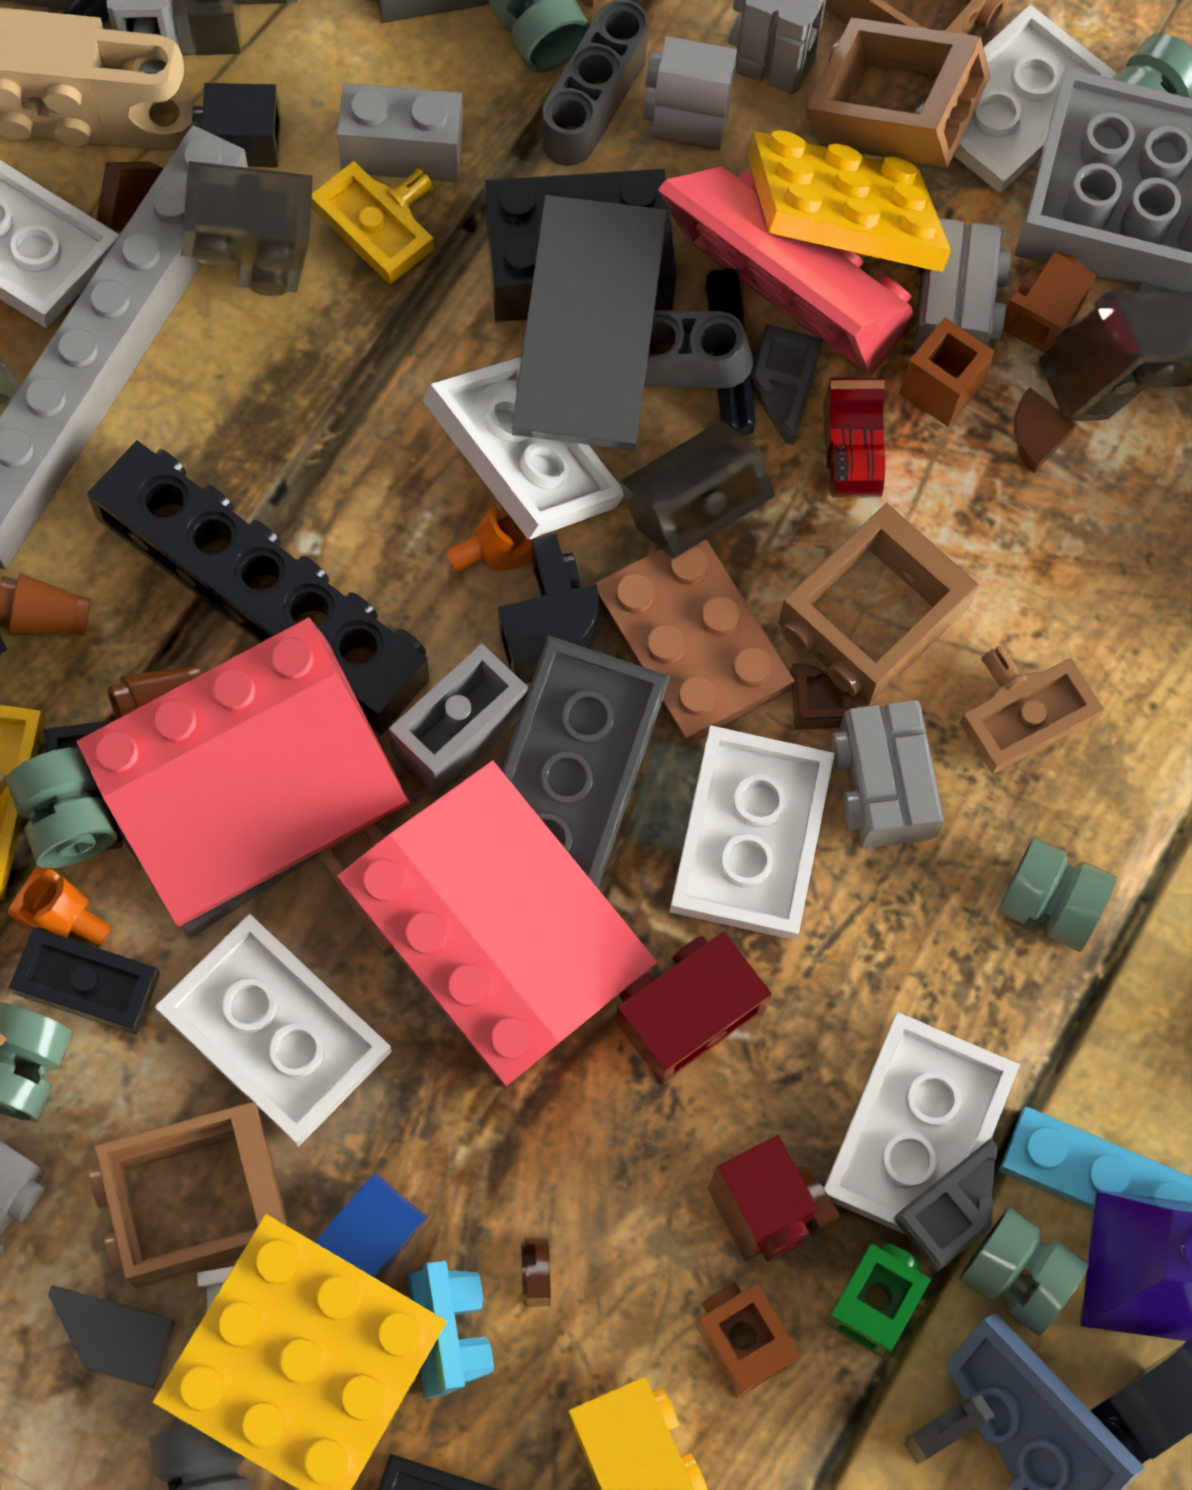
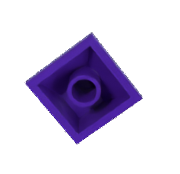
(1139, 1266)

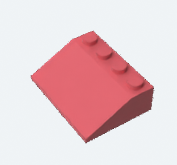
(803, 279)
(243, 771)
(496, 922)

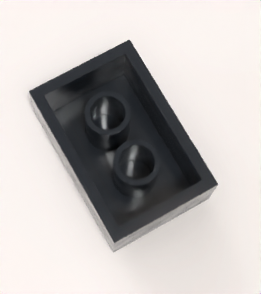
(515, 220)

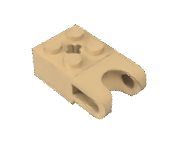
(85, 82)

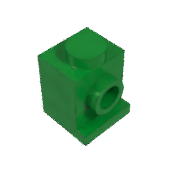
(895, 1273)

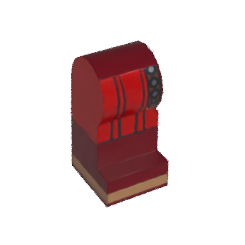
(855, 436)

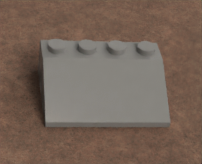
(1115, 183)

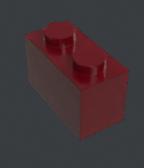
(691, 1005)
(763, 1200)

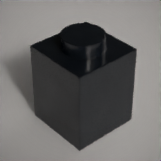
(245, 117)

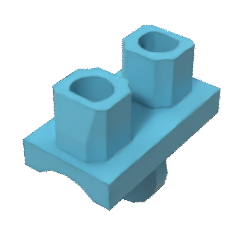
(450, 1360)

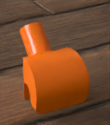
(496, 540)
(56, 907)

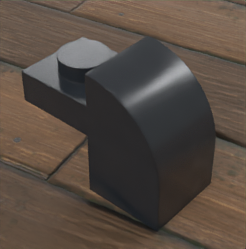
(560, 612)
(1153, 1407)

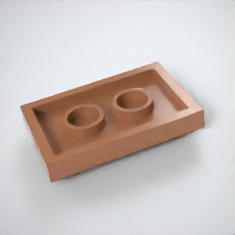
(698, 630)

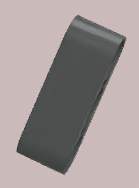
(601, 60)
(689, 359)

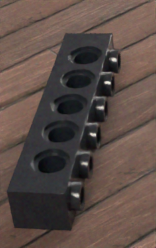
(147, 480)

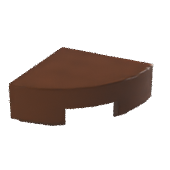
(124, 190)
(1039, 429)
(817, 699)
(827, 1212)
(536, 1272)

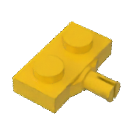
(376, 218)

